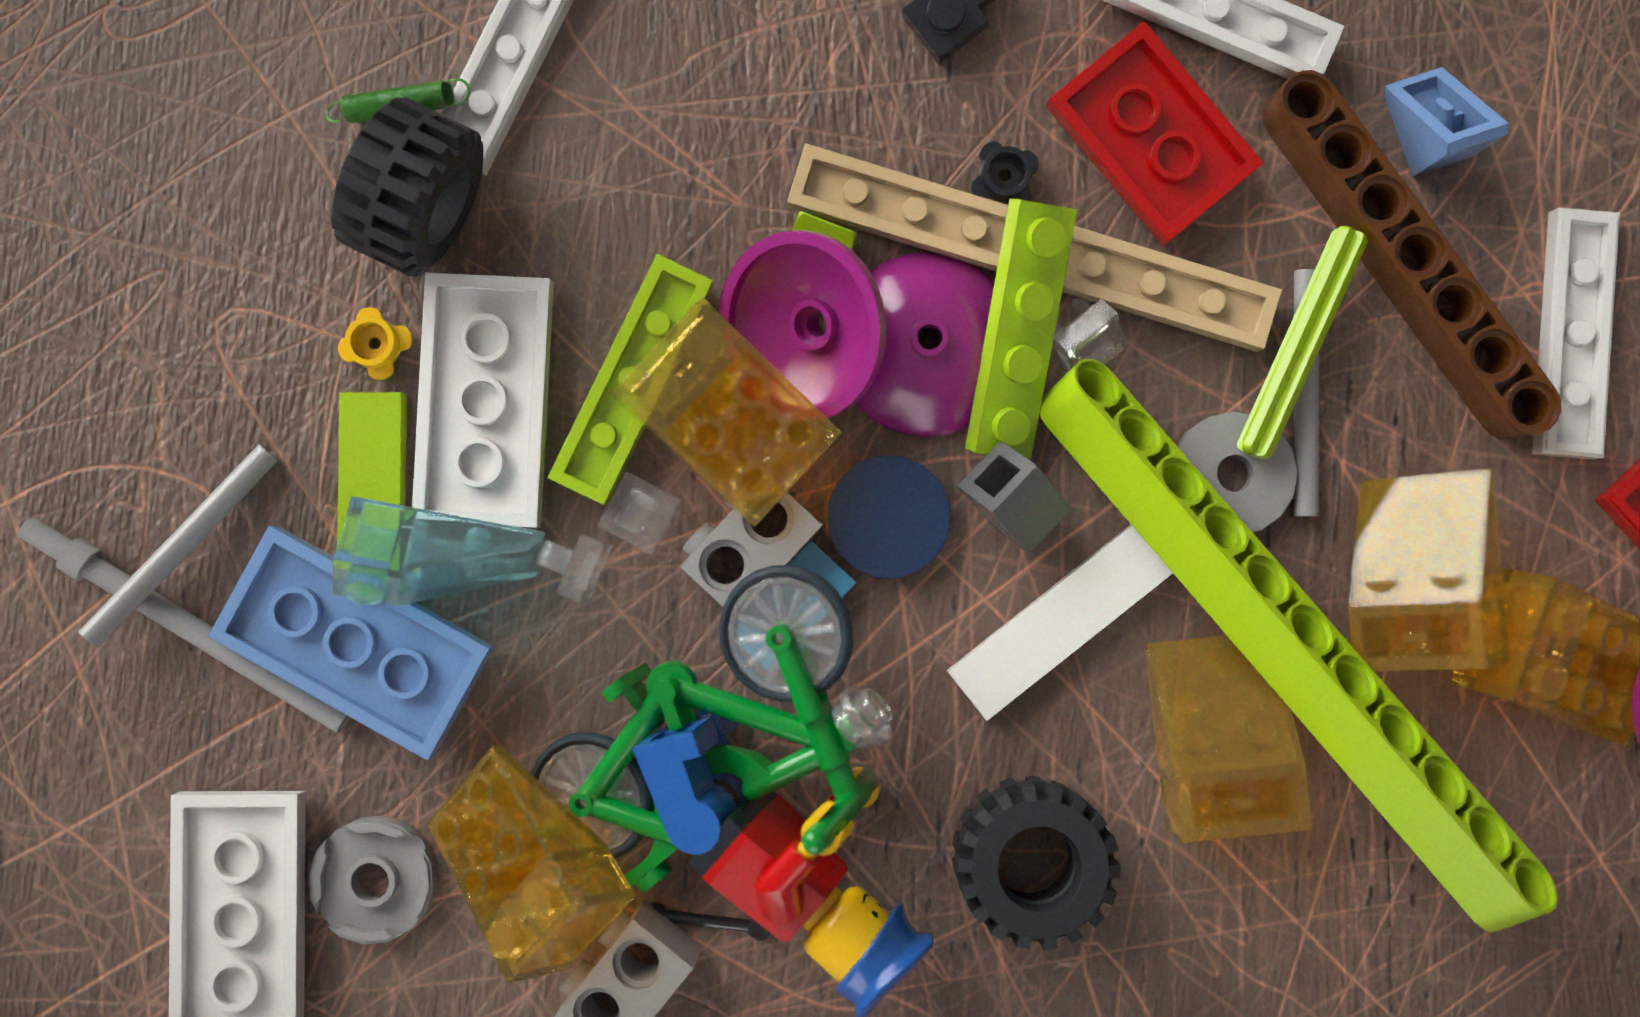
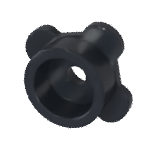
(1000, 158)

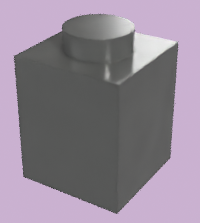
(1015, 496)

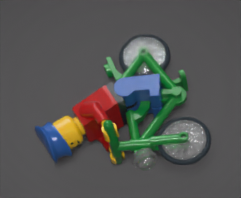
(697, 794)

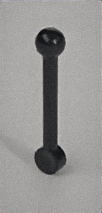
(754, 929)

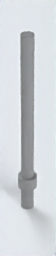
(86, 562)

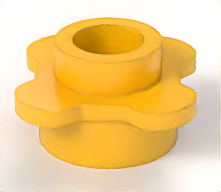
(357, 339)

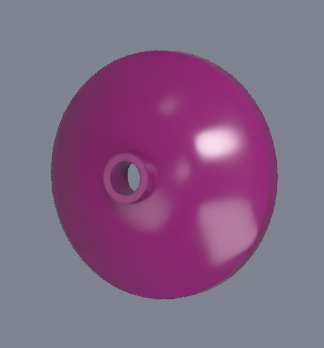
(777, 304)
(922, 388)

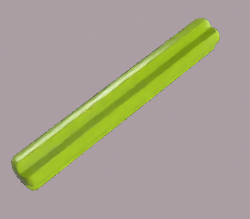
(1302, 343)

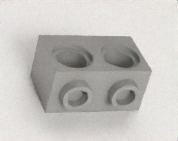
(755, 549)
(636, 986)

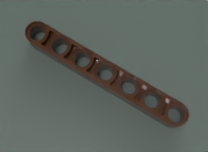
(1438, 265)

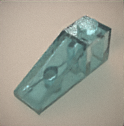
(419, 554)

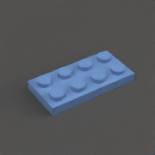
(376, 663)

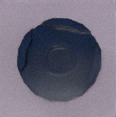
(888, 516)

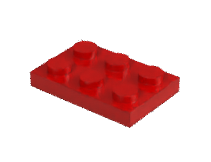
(1153, 133)

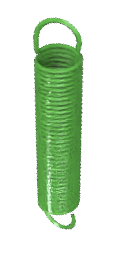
(363, 106)

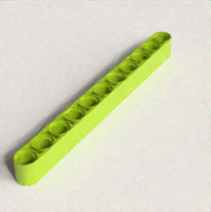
(1297, 650)

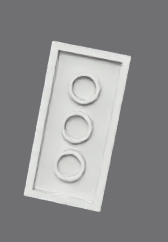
(483, 397)
(237, 904)

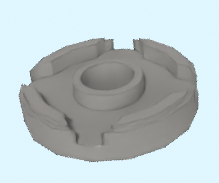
(1268, 482)
(400, 853)

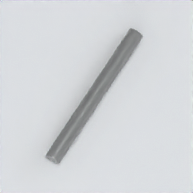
(1306, 426)
(177, 546)

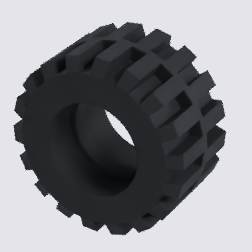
(407, 186)
(1066, 903)

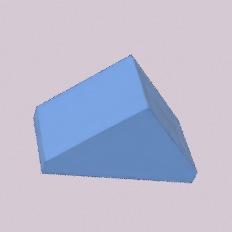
(1440, 120)

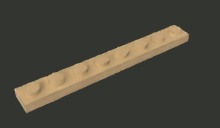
(973, 230)

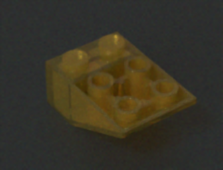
(725, 411)
(1428, 574)
(1567, 657)
(1223, 744)
(527, 868)

